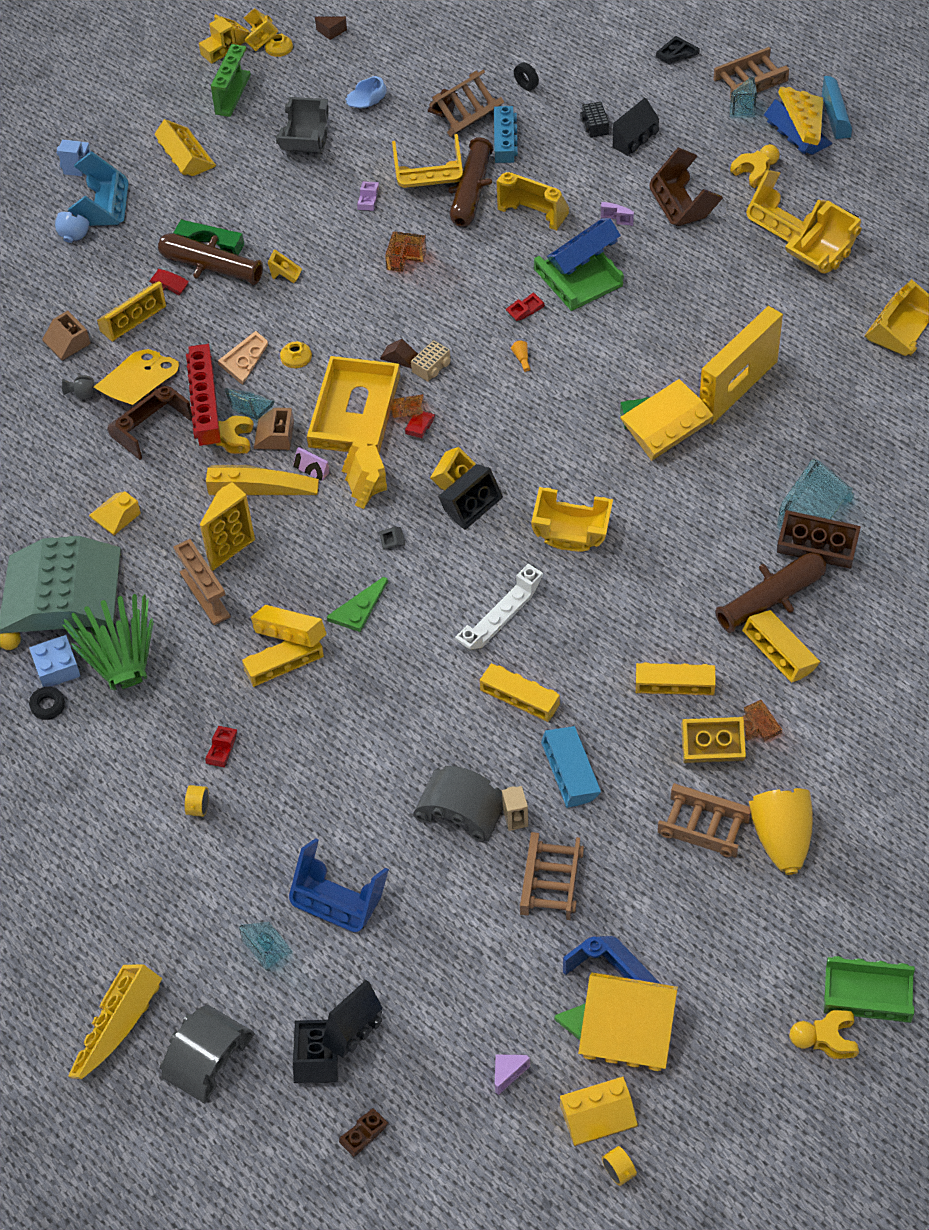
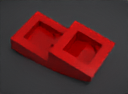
(170, 281)
(522, 309)
(418, 425)
(221, 746)

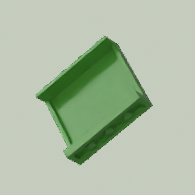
(585, 283)

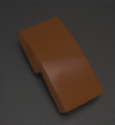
(364, 1132)

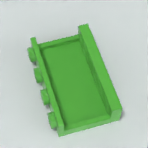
(229, 81)
(869, 989)

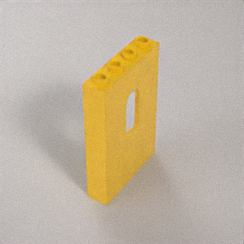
(753, 345)
(331, 424)

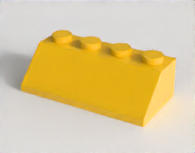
(183, 148)
(132, 312)

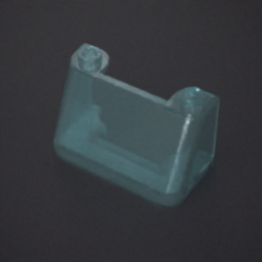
(816, 493)

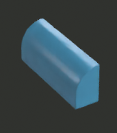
(836, 108)
(570, 766)

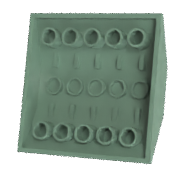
(59, 579)

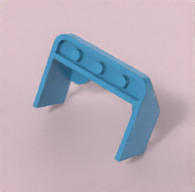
(110, 194)

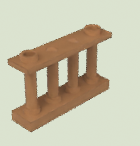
(762, 81)
(480, 111)
(202, 581)
(703, 801)
(532, 883)

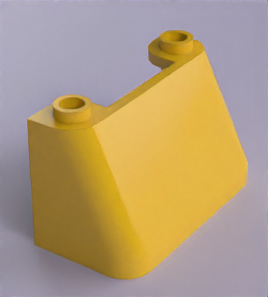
(518, 190)
(901, 320)

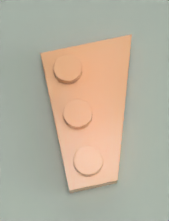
(243, 357)

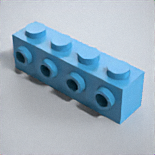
(504, 134)

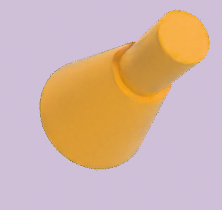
(520, 350)

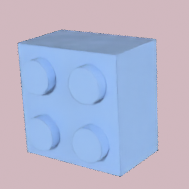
(54, 661)

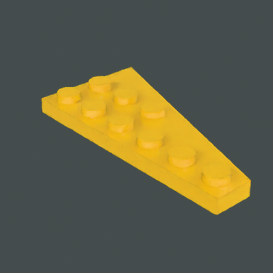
(805, 113)

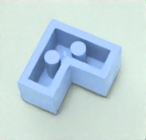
(70, 153)

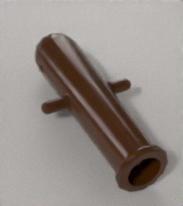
(472, 181)
(209, 258)
(772, 590)

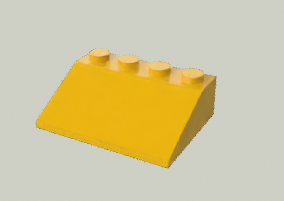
(667, 419)
(226, 525)

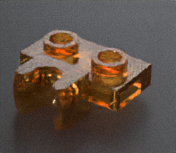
(412, 406)
(760, 721)

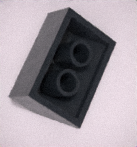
(635, 127)
(471, 496)
(352, 1020)

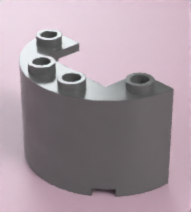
(305, 126)
(462, 798)
(201, 1050)

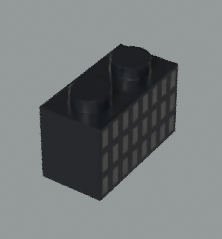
(595, 119)

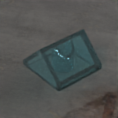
(744, 100)
(248, 403)
(264, 943)

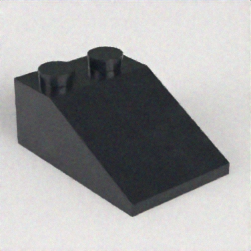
(310, 1058)

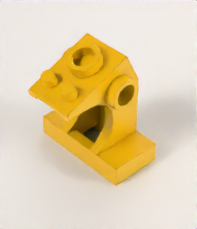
(261, 29)

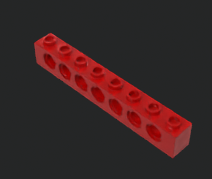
(203, 395)

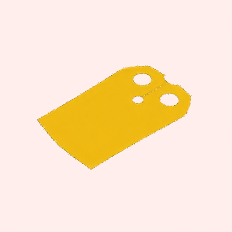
(132, 381)

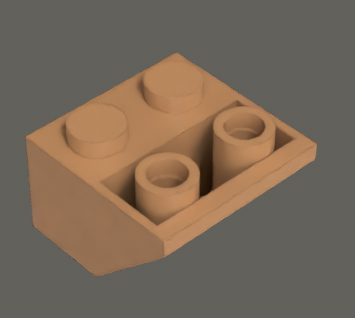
(66, 336)
(275, 429)

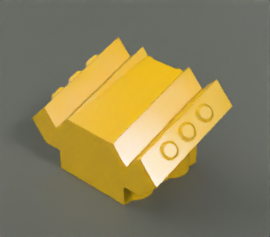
(364, 472)

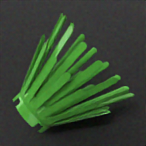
(114, 663)

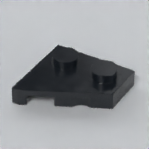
(677, 50)

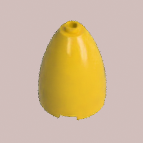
(784, 826)

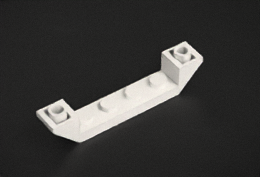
(485, 630)

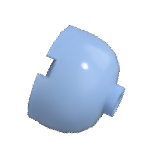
(71, 227)

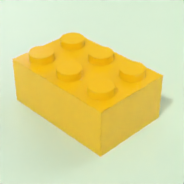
(713, 740)

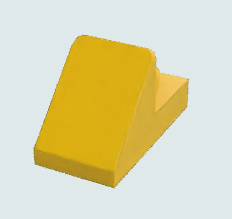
(282, 265)

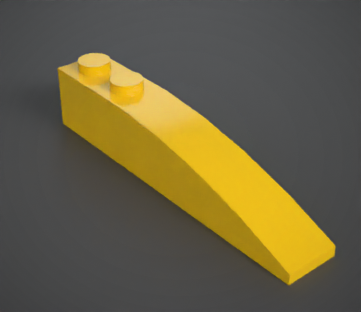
(259, 481)
(120, 1011)

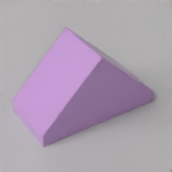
(508, 1069)

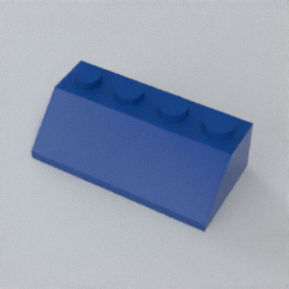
(779, 116)
(584, 245)

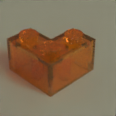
(403, 248)

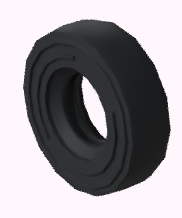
(519, 76)
(49, 713)

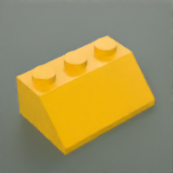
(598, 1111)

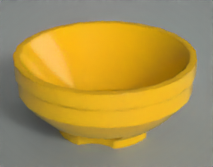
(279, 48)
(295, 359)

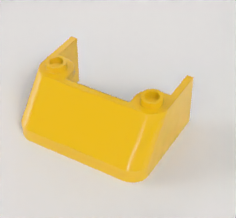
(429, 175)
(766, 213)

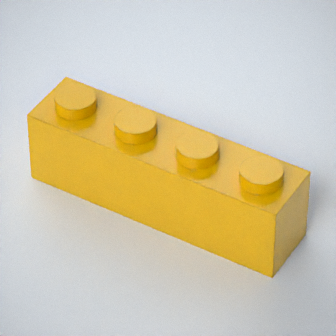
(288, 625)
(279, 660)
(675, 679)
(520, 692)

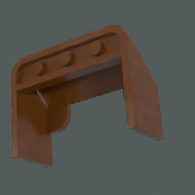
(671, 195)
(141, 411)

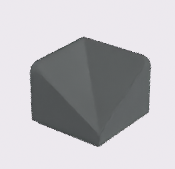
(392, 537)

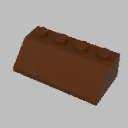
(827, 537)

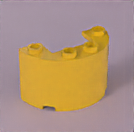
(828, 239)
(570, 525)

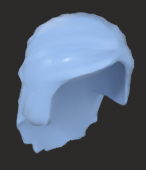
(367, 93)

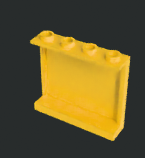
(627, 1021)

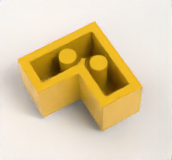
(219, 42)

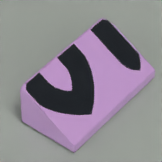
(311, 464)

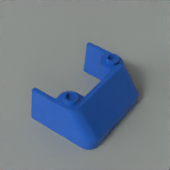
(329, 900)
(614, 952)

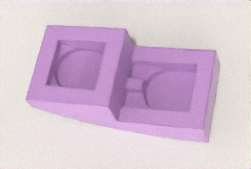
(368, 196)
(622, 214)

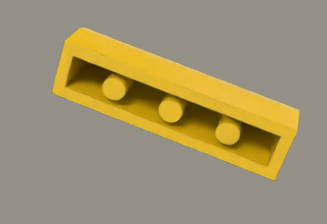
(780, 645)

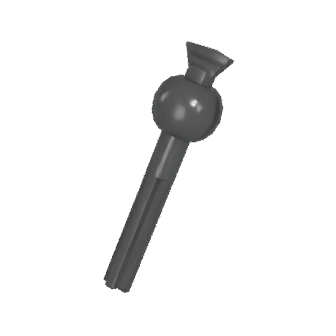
(82, 387)

